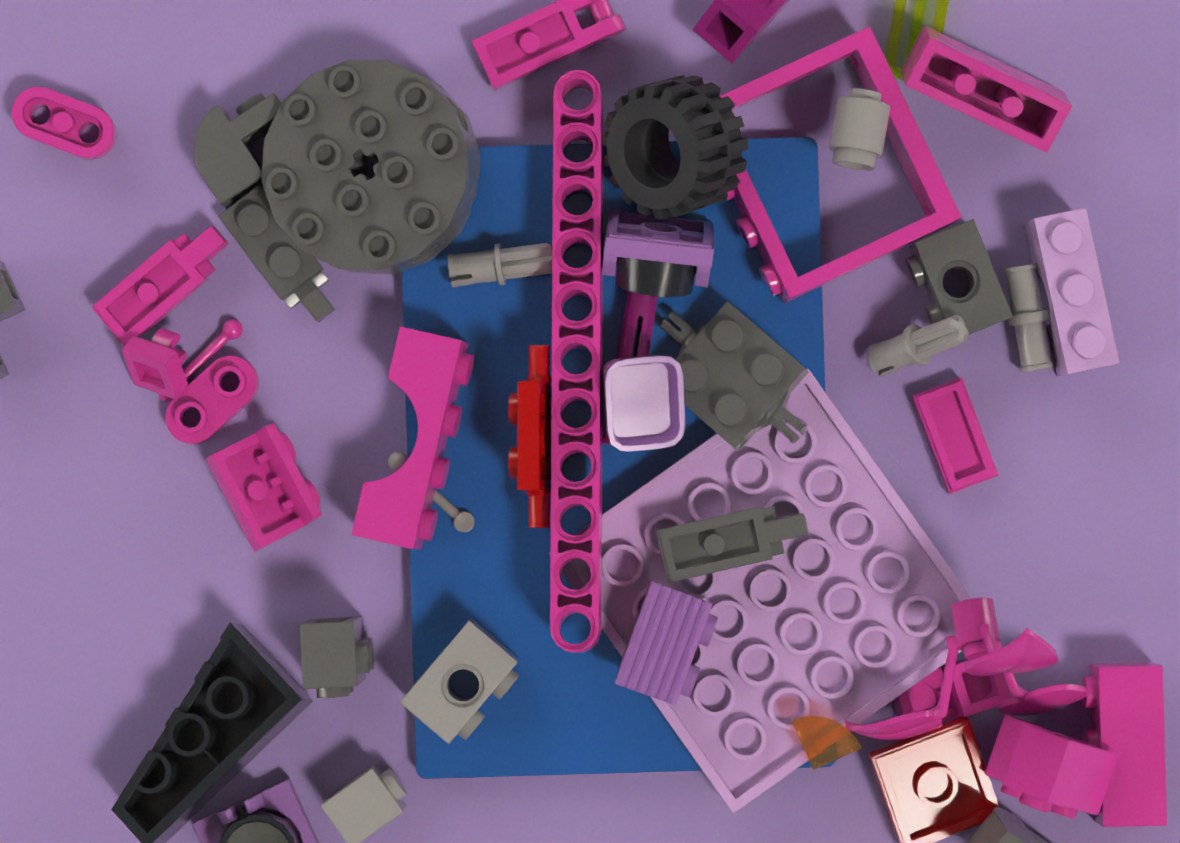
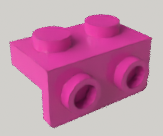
(265, 486)

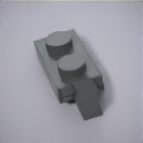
(280, 261)
(726, 541)

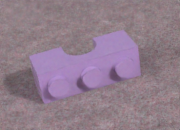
(1070, 271)

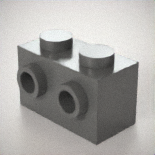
(334, 655)

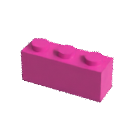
(985, 89)
(1130, 722)

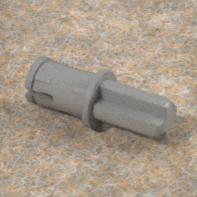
(499, 264)
(916, 345)

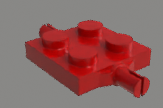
(532, 458)

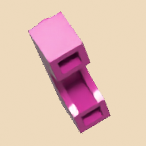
(430, 374)

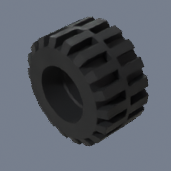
(706, 139)

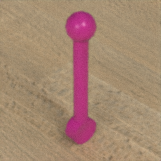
(231, 330)

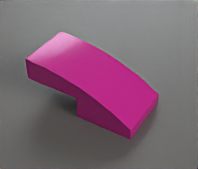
(968, 693)

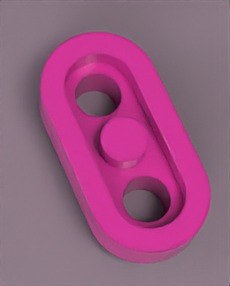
(65, 124)
(211, 400)

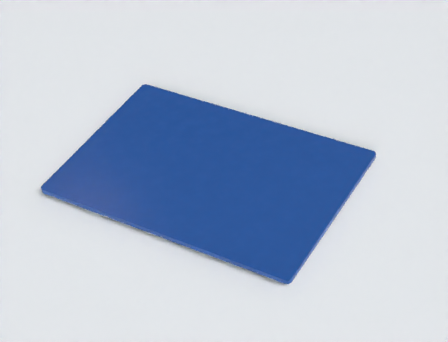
(565, 706)

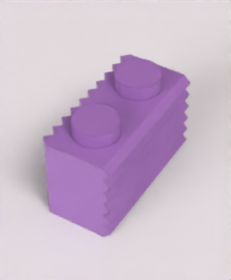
(665, 642)

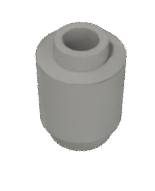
(859, 129)

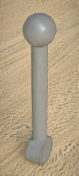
(462, 520)

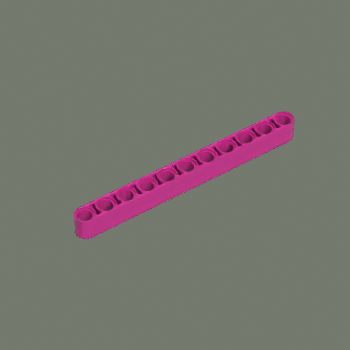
(568, 335)

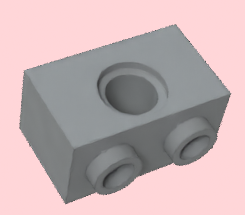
(432, 697)

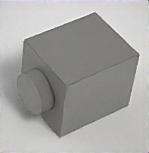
(365, 804)

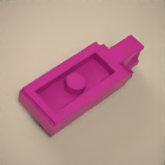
(159, 284)

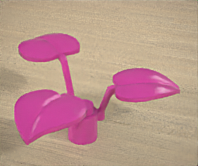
(980, 640)

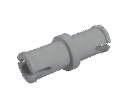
(1028, 317)

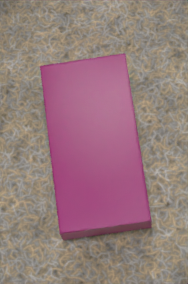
(954, 435)

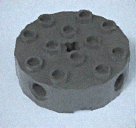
(320, 158)

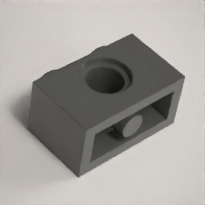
(960, 250)

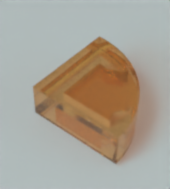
(824, 739)

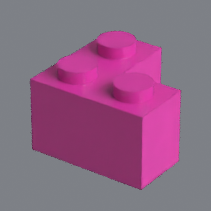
(1050, 768)

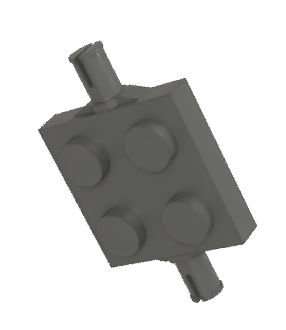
(736, 376)

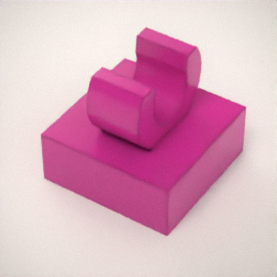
(157, 363)

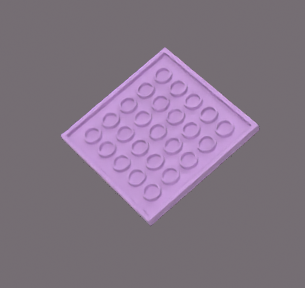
(813, 631)

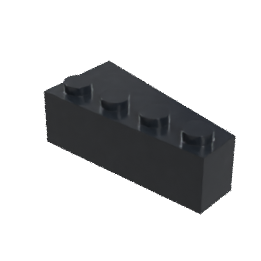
(220, 727)

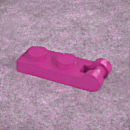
(543, 39)

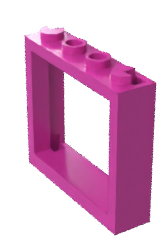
(905, 140)

